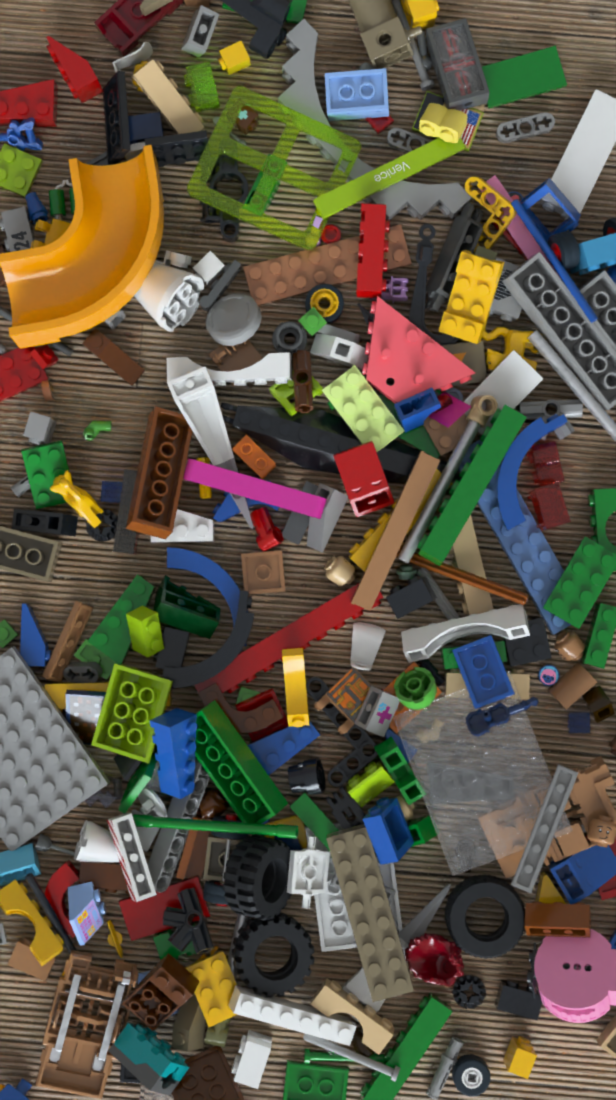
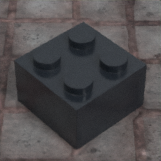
(529, 648)

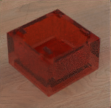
(549, 506)

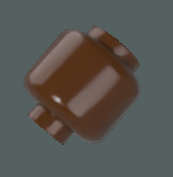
(213, 804)

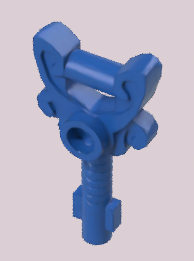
(15, 137)

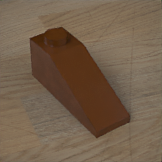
(113, 357)

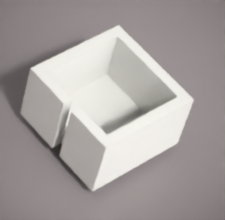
(254, 1053)

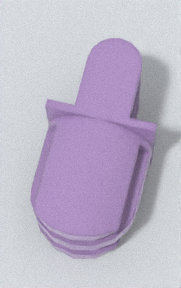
(391, 289)

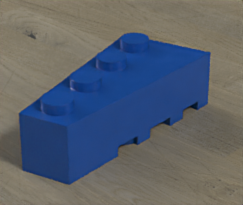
(282, 745)

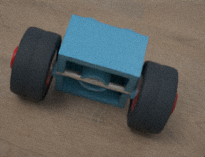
(588, 255)

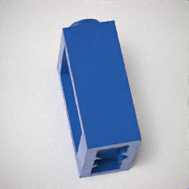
(539, 192)
(388, 830)

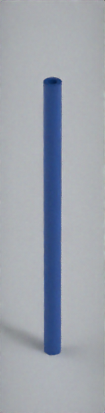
(554, 261)

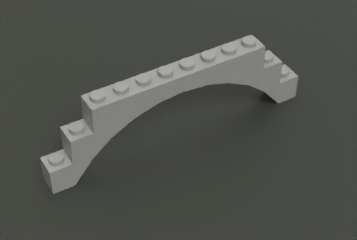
(304, 99)

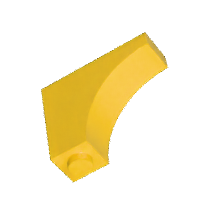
(295, 687)

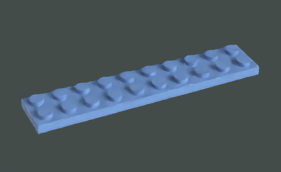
(524, 548)

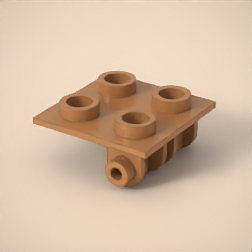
(235, 357)

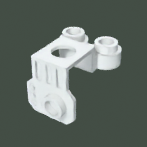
(176, 259)

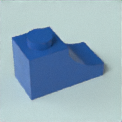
(416, 409)

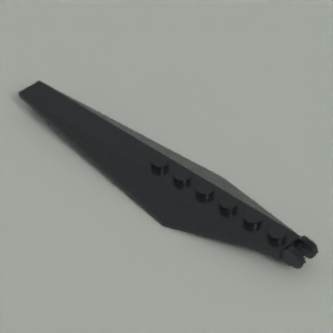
(315, 437)

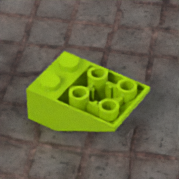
(369, 783)

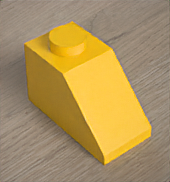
(547, 891)

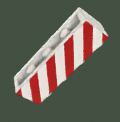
(131, 857)

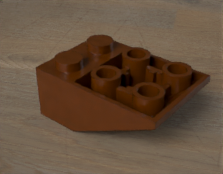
(161, 992)

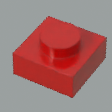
(44, 356)

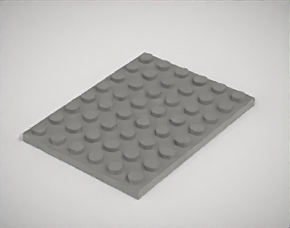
(41, 756)

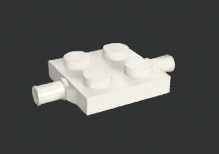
(308, 872)

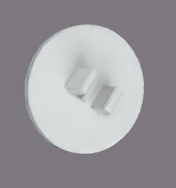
(151, 803)

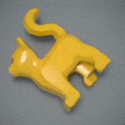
(514, 340)
(77, 498)

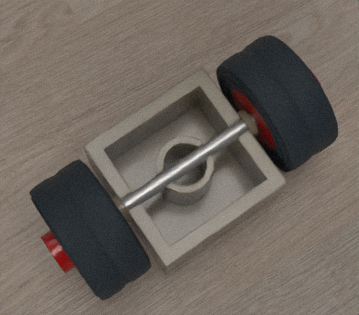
(217, 853)

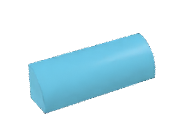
(18, 864)

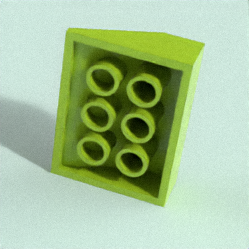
(126, 713)

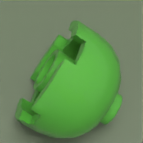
(416, 688)

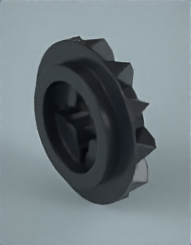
(107, 533)
(464, 983)

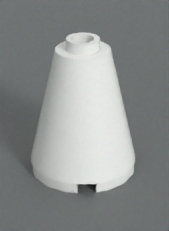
(95, 845)

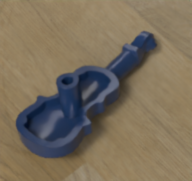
(481, 721)

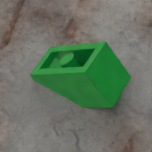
(421, 830)

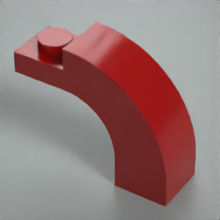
(56, 890)

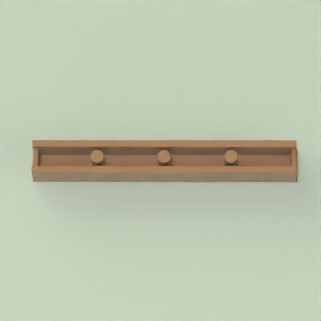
(395, 531)

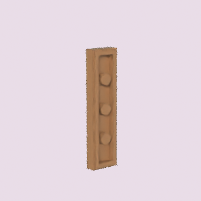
(67, 641)

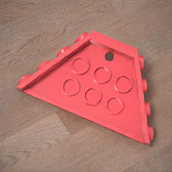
(407, 356)

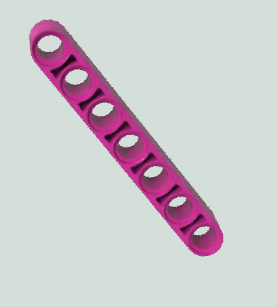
(254, 488)

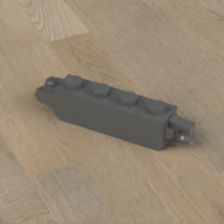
(462, 236)

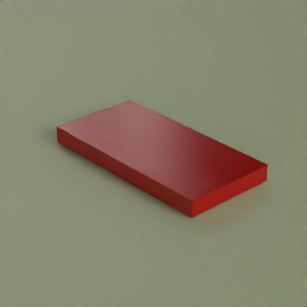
(146, 916)

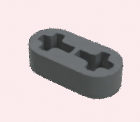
(82, 669)

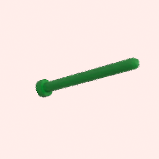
(324, 1056)

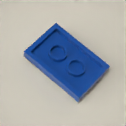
(483, 672)

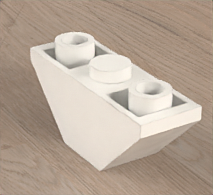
(339, 350)

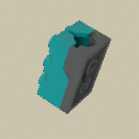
(149, 1058)

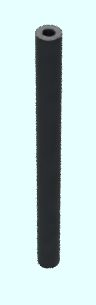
(50, 912)

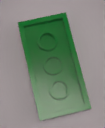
(581, 582)

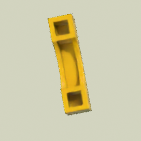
(15, 901)

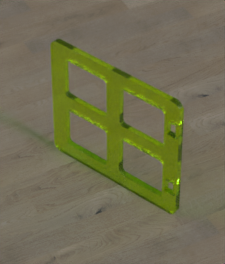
(273, 166)

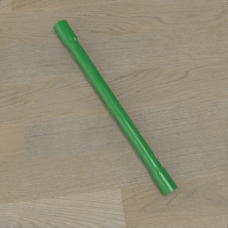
(280, 830)

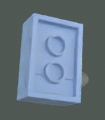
(357, 94)

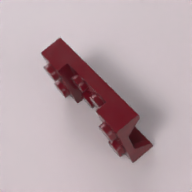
(125, 24)

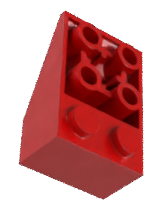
(75, 69)
(364, 479)

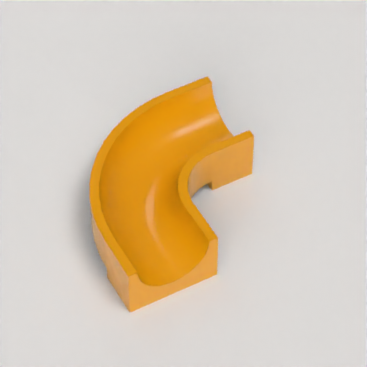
(97, 259)

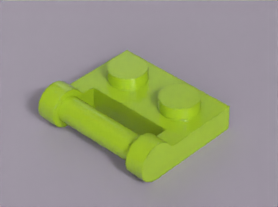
(285, 392)

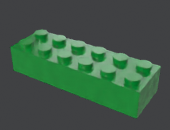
(235, 767)

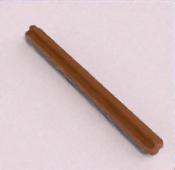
(470, 579)

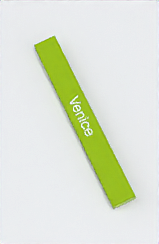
(385, 176)

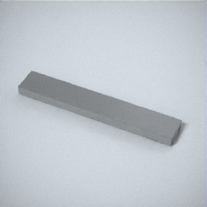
(544, 828)

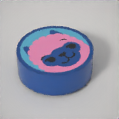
(548, 675)

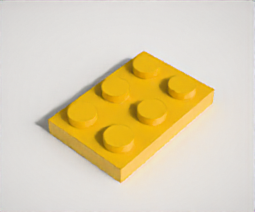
(214, 987)

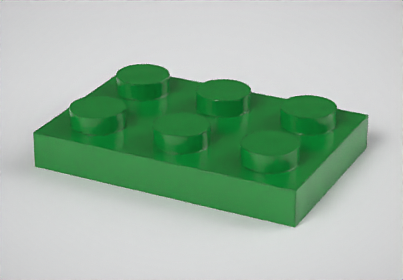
(42, 466)

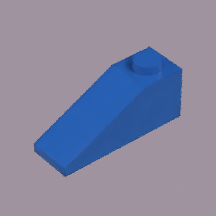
(33, 642)

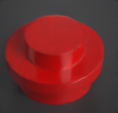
(330, 234)

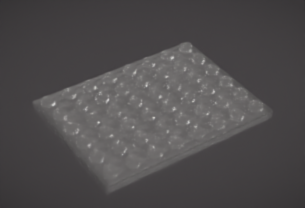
(477, 787)

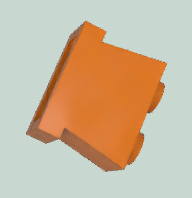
(254, 457)

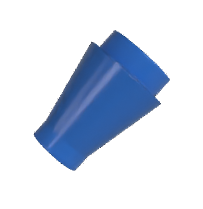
(35, 207)

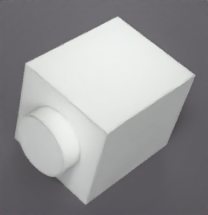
(209, 268)

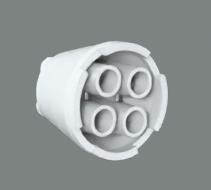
(170, 295)

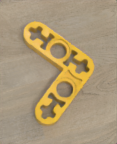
(496, 210)

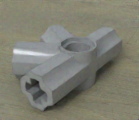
(569, 408)

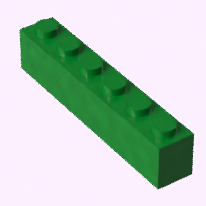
(409, 1048)

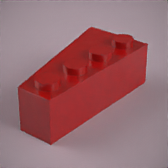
(30, 101)
(371, 251)

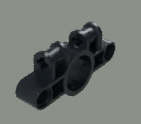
(225, 168)

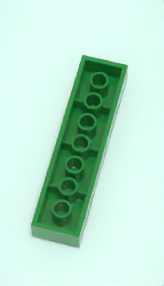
(472, 485)

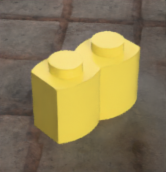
(443, 123)

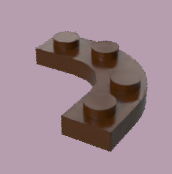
(242, 720)

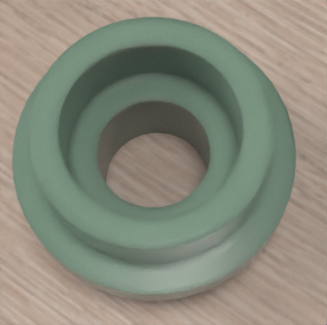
(406, 572)

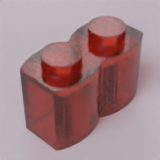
(546, 464)

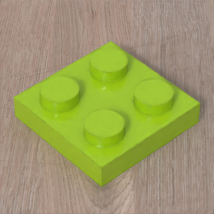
(18, 170)

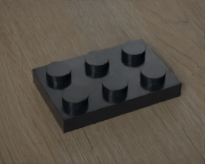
(178, 147)

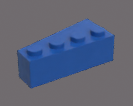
(175, 751)

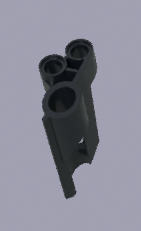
(268, 17)

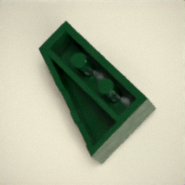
(184, 610)

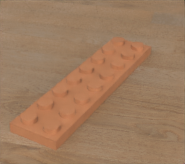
(325, 264)

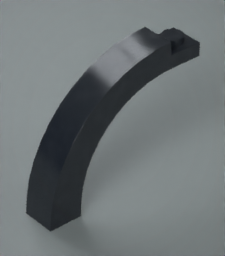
(210, 667)

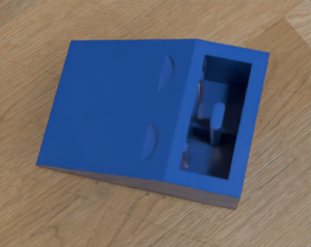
(584, 872)

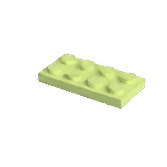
(362, 409)

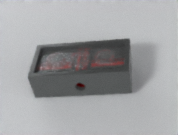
(457, 65)

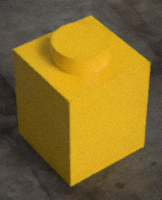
(234, 58)

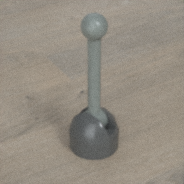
(44, 844)

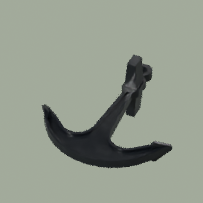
(417, 309)

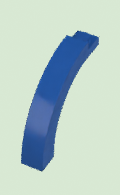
(507, 479)
(195, 562)

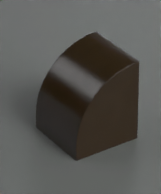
(598, 704)

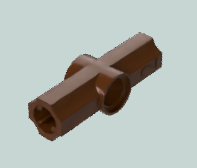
(302, 391)

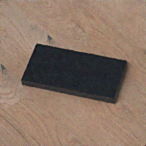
(116, 118)

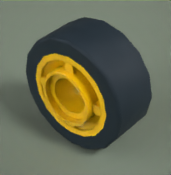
(328, 293)

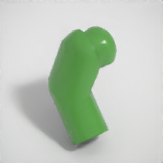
(95, 427)

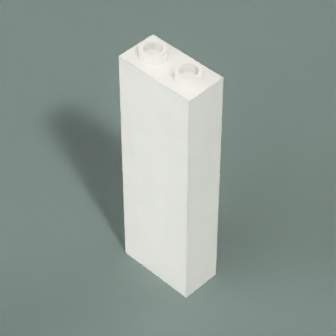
(585, 154)

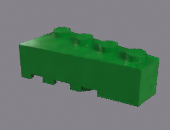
(113, 633)

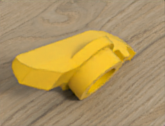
(115, 938)

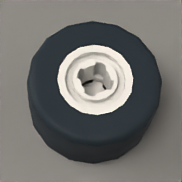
(471, 1075)

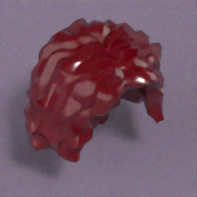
(434, 959)

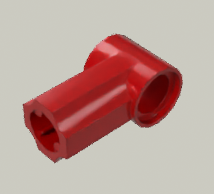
(268, 534)

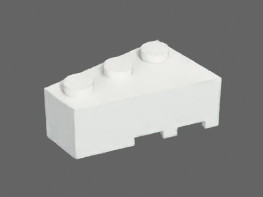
(189, 528)

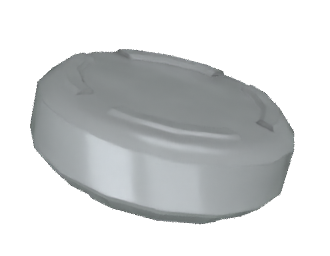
(233, 319)

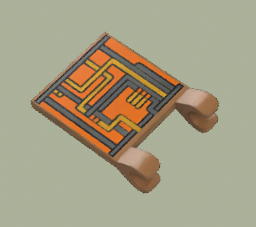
(347, 697)

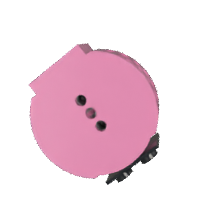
(574, 976)

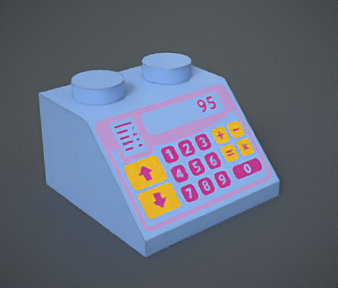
(85, 910)

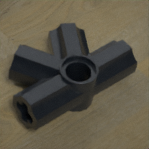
(182, 920)

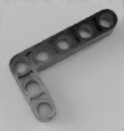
(358, 744)

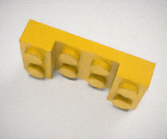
(471, 297)

